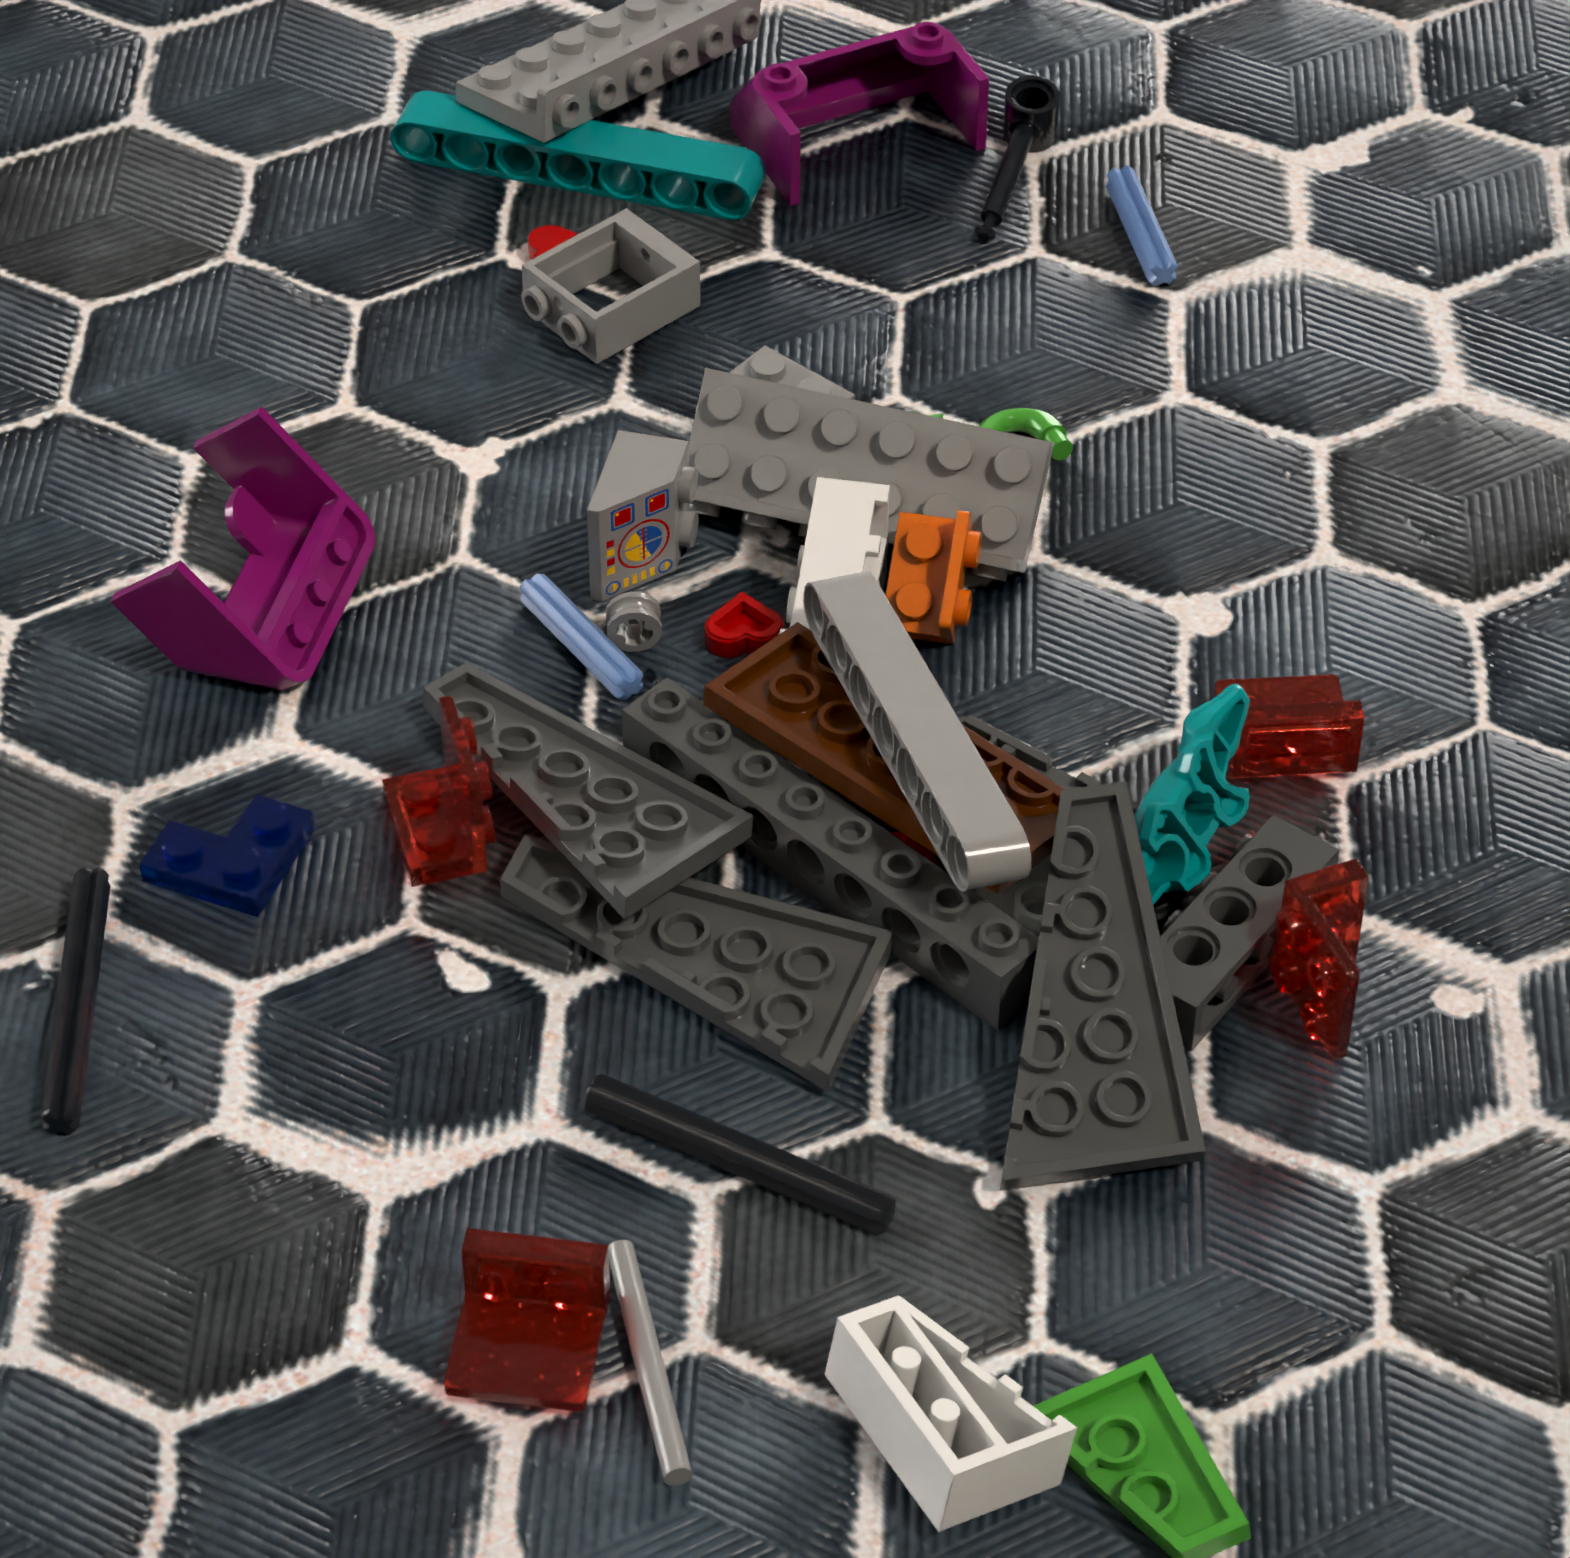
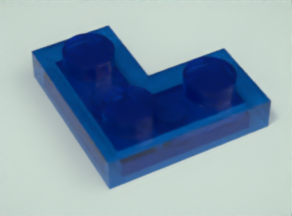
(232, 870)

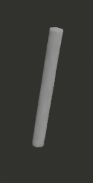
(649, 1364)

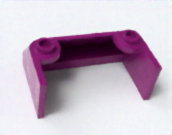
(852, 80)
(299, 574)

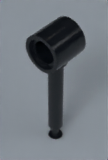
(1028, 128)

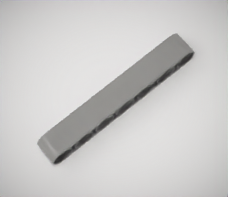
(917, 732)

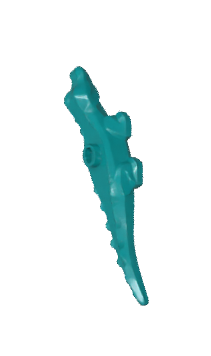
(1193, 796)

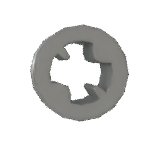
(634, 636)

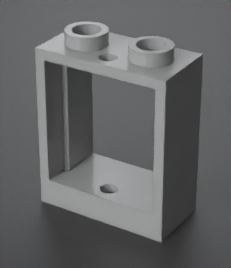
(623, 242)

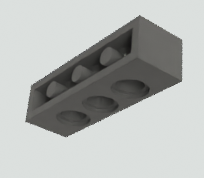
(1231, 926)

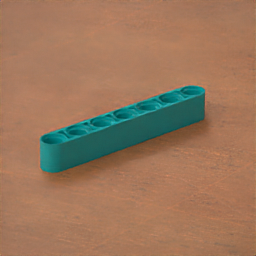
(588, 159)

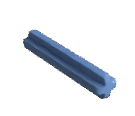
(1141, 226)
(581, 636)

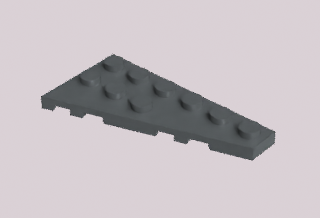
(599, 803)
(745, 962)
(1102, 1040)

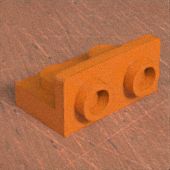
(930, 574)

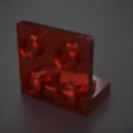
(1296, 727)
(441, 809)
(1319, 950)
(529, 1320)

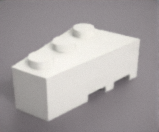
(843, 537)
(940, 1418)

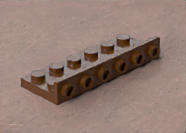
(800, 710)

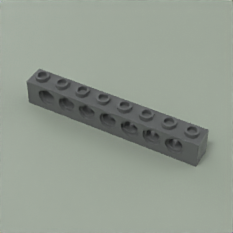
(842, 855)

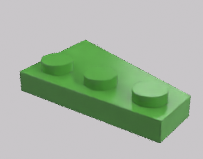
(1150, 1460)

